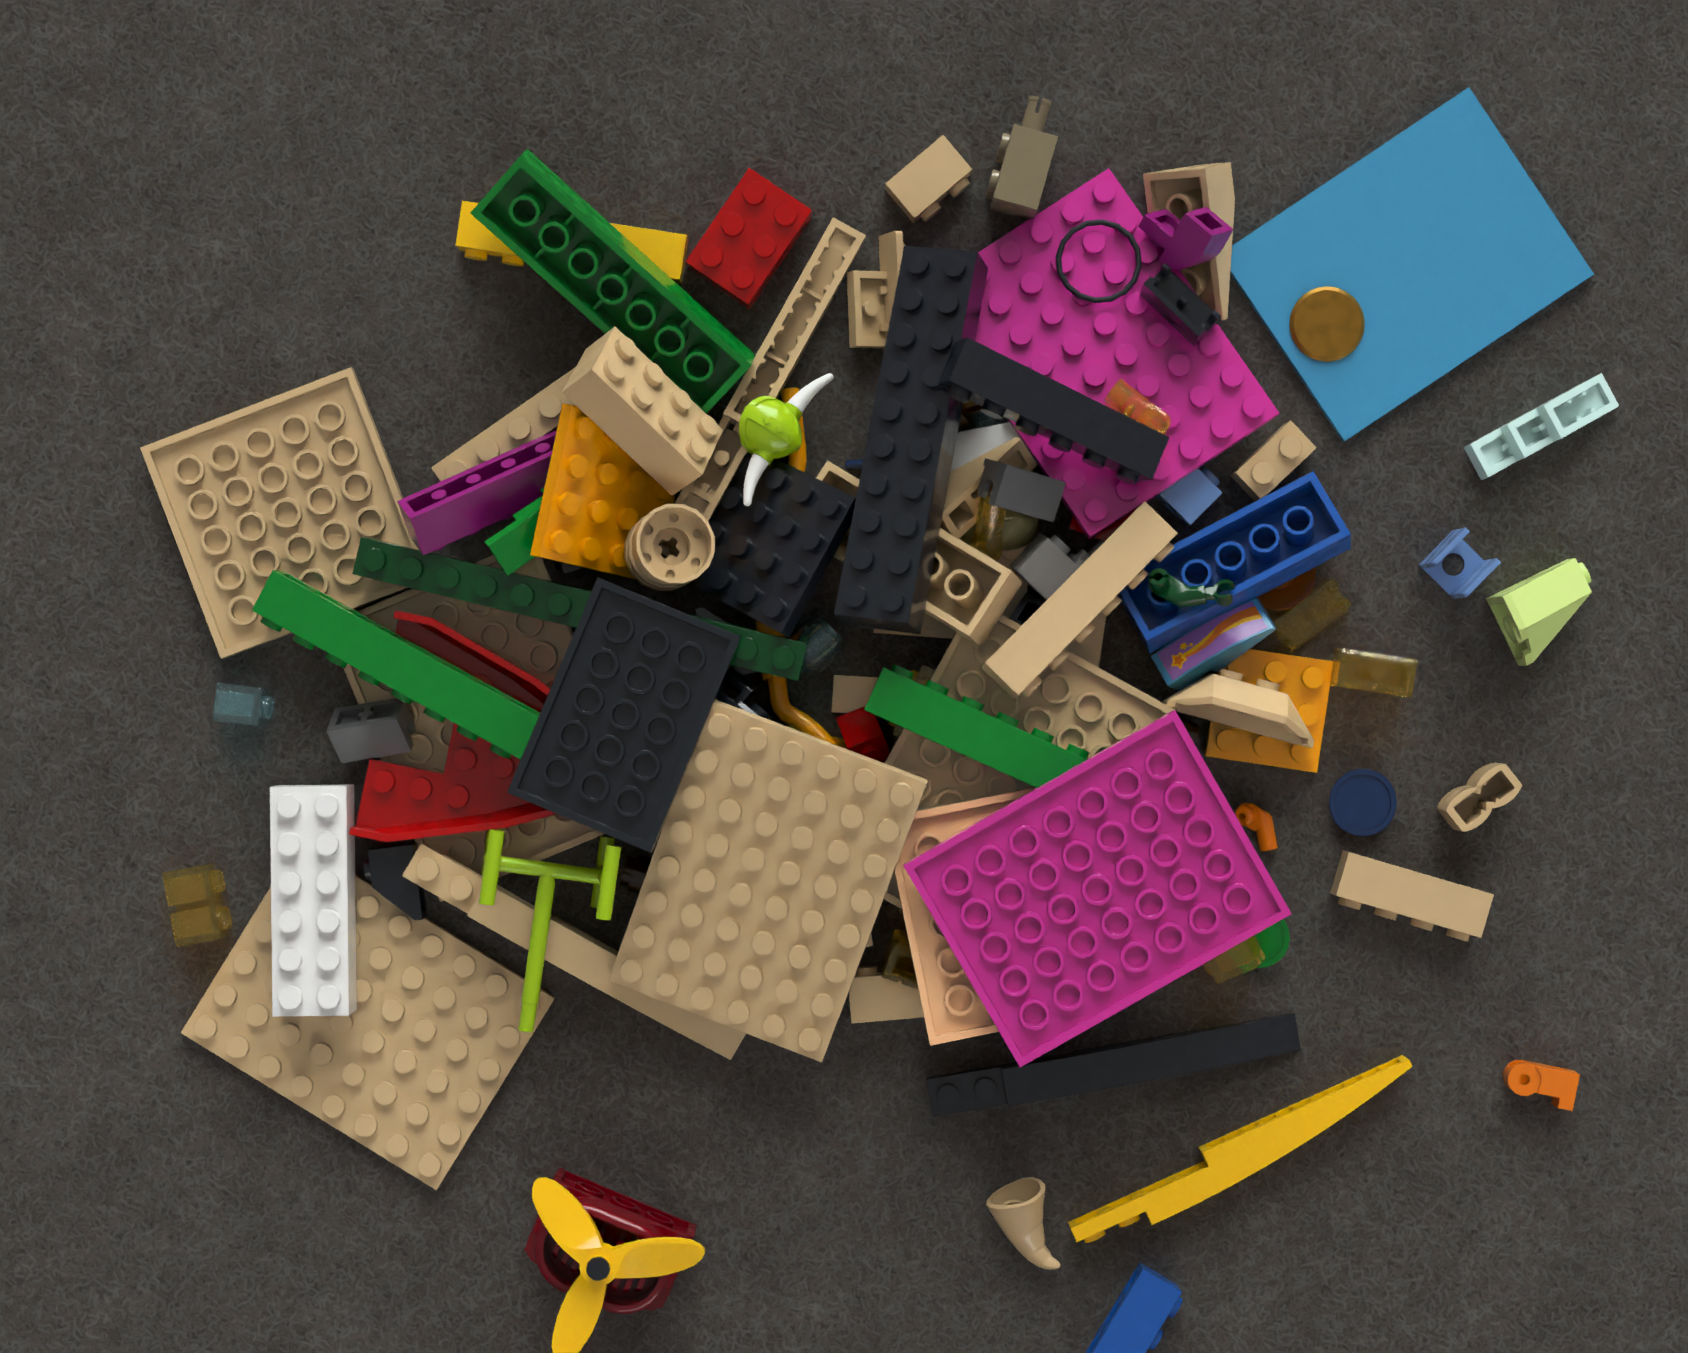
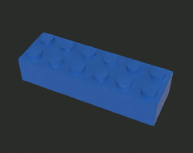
(1251, 547)

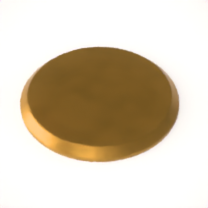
(1327, 324)

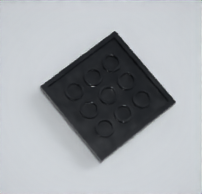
(776, 547)

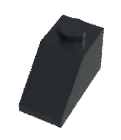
(386, 869)

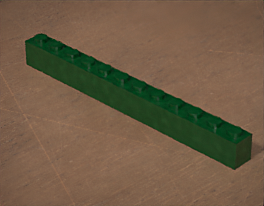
(544, 599)

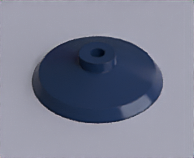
(1362, 802)

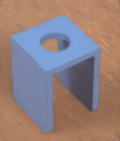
(1474, 569)

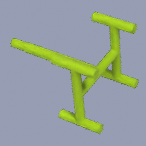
(603, 892)

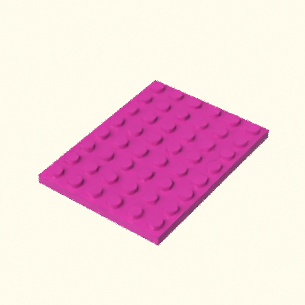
(1095, 345)
(1097, 888)

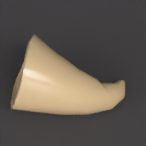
(1020, 1216)

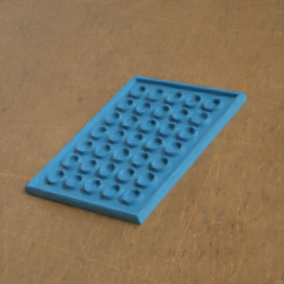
(1433, 244)

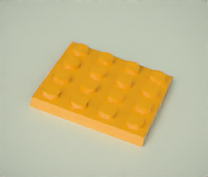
(591, 497)

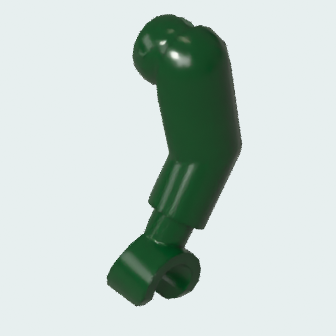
(1184, 596)

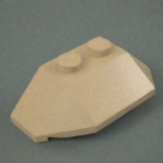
(1243, 706)

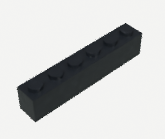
(1052, 411)

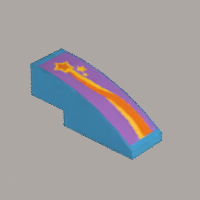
(1213, 644)

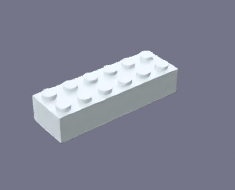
(313, 900)

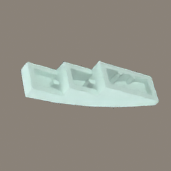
(1541, 426)

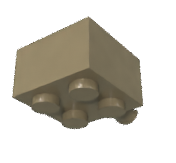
(1025, 164)

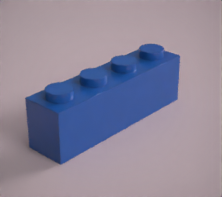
(1138, 1314)

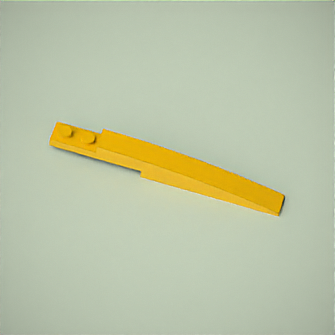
(1240, 1153)

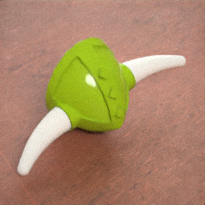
(773, 430)

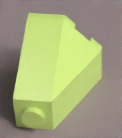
(1539, 607)

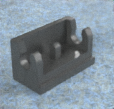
(1021, 490)
(371, 730)

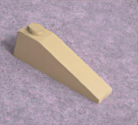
(1188, 190)

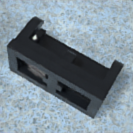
(1179, 305)

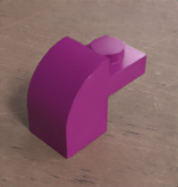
(1189, 241)

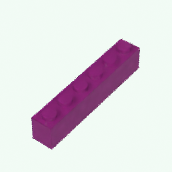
(477, 496)

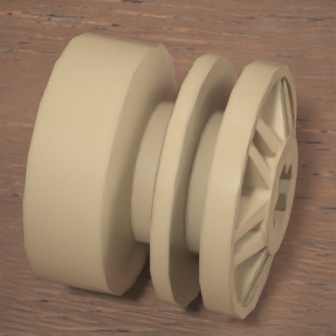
(689, 542)

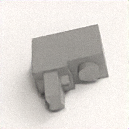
(1046, 563)

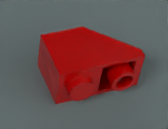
(863, 734)

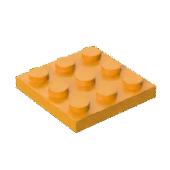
(1308, 687)

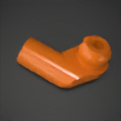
(1259, 822)

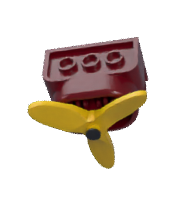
(604, 1253)

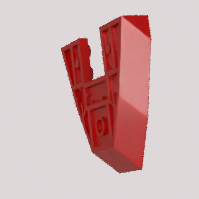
(472, 791)

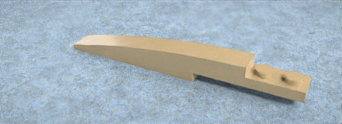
(775, 359)
(566, 945)

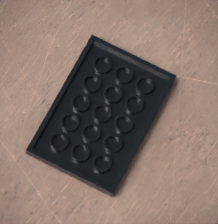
(624, 715)

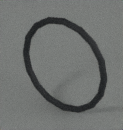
(1094, 223)

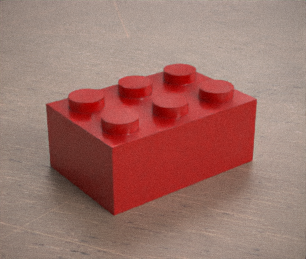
(749, 238)

